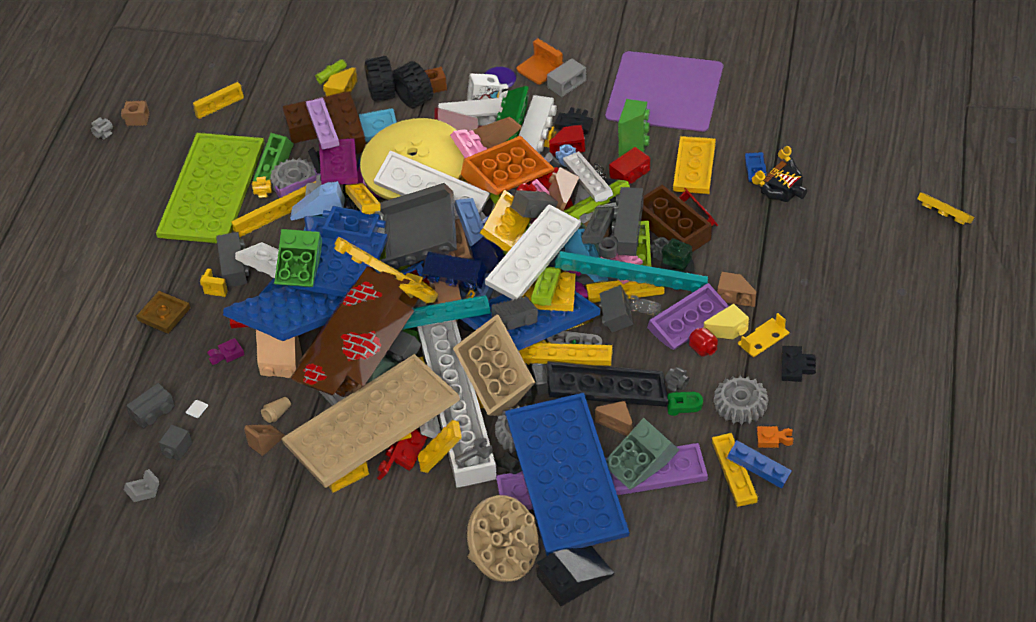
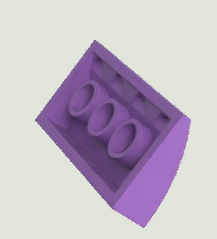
(681, 319)

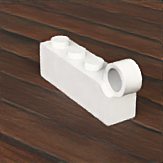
(485, 109)

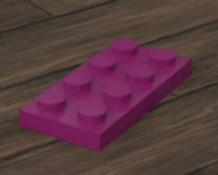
(339, 163)

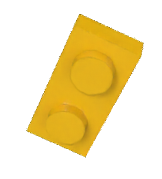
(356, 474)

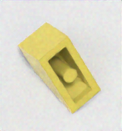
(728, 323)

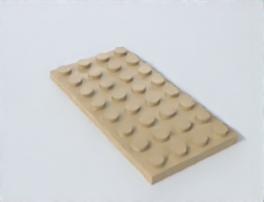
(370, 420)

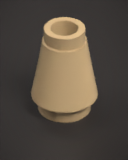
(273, 411)

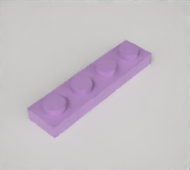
(322, 123)

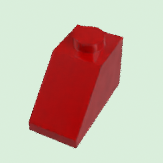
(568, 136)

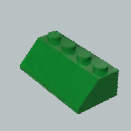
(514, 106)

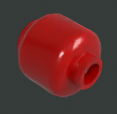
(703, 342)

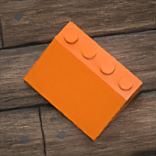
(504, 166)

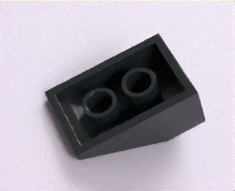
(572, 572)

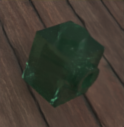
(677, 254)

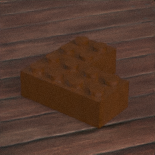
(342, 114)

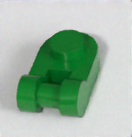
(691, 402)

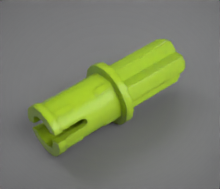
(330, 70)

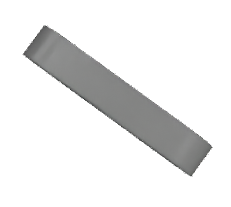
(568, 336)

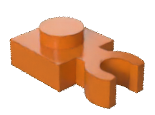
(770, 437)

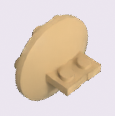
(502, 538)

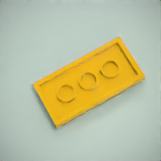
(694, 165)
(504, 224)

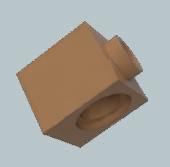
(135, 113)

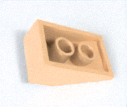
(277, 356)

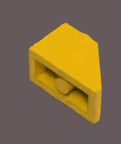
(341, 82)

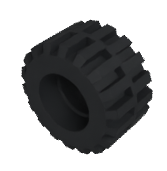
(380, 78)
(412, 84)

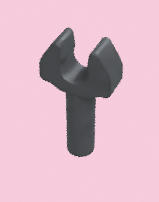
(476, 451)

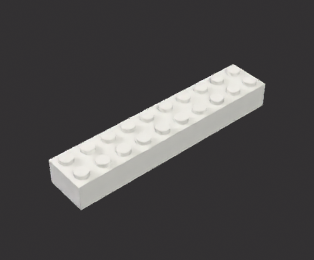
(441, 358)

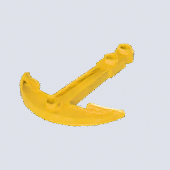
(415, 287)

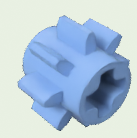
(565, 150)

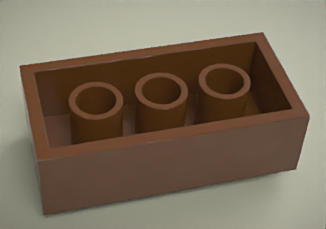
(674, 219)

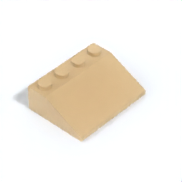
(494, 366)

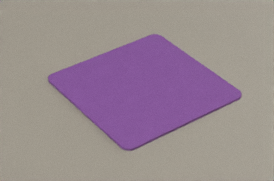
(676, 89)

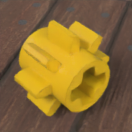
(262, 187)

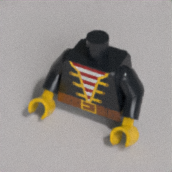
(782, 181)

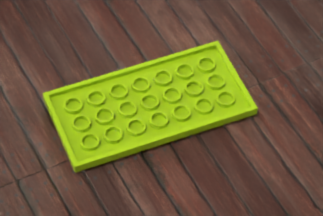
(210, 187)

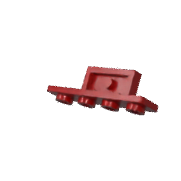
(403, 453)

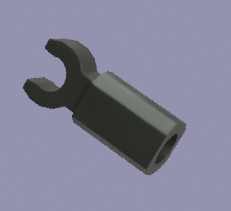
(508, 463)

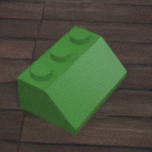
(633, 126)

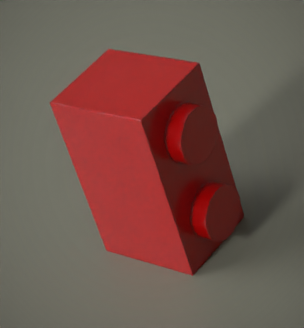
(630, 166)

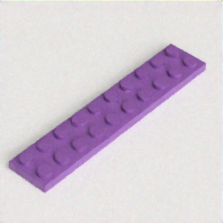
(682, 469)

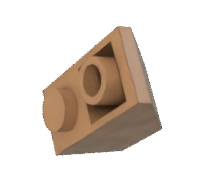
(736, 290)

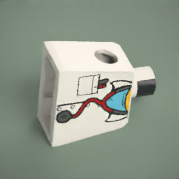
(484, 87)

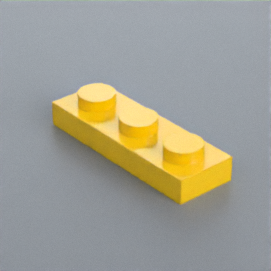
(218, 100)
(945, 209)
(439, 446)

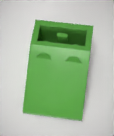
(298, 258)

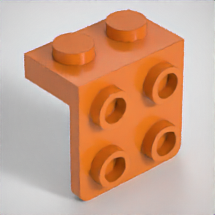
(541, 63)

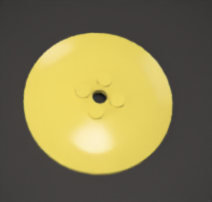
(419, 135)

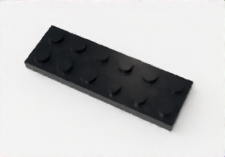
(607, 383)

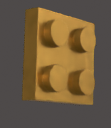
(163, 312)

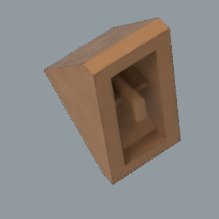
(614, 417)
(262, 437)

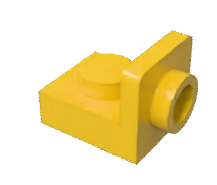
(213, 285)

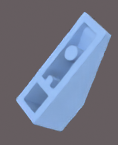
(317, 201)

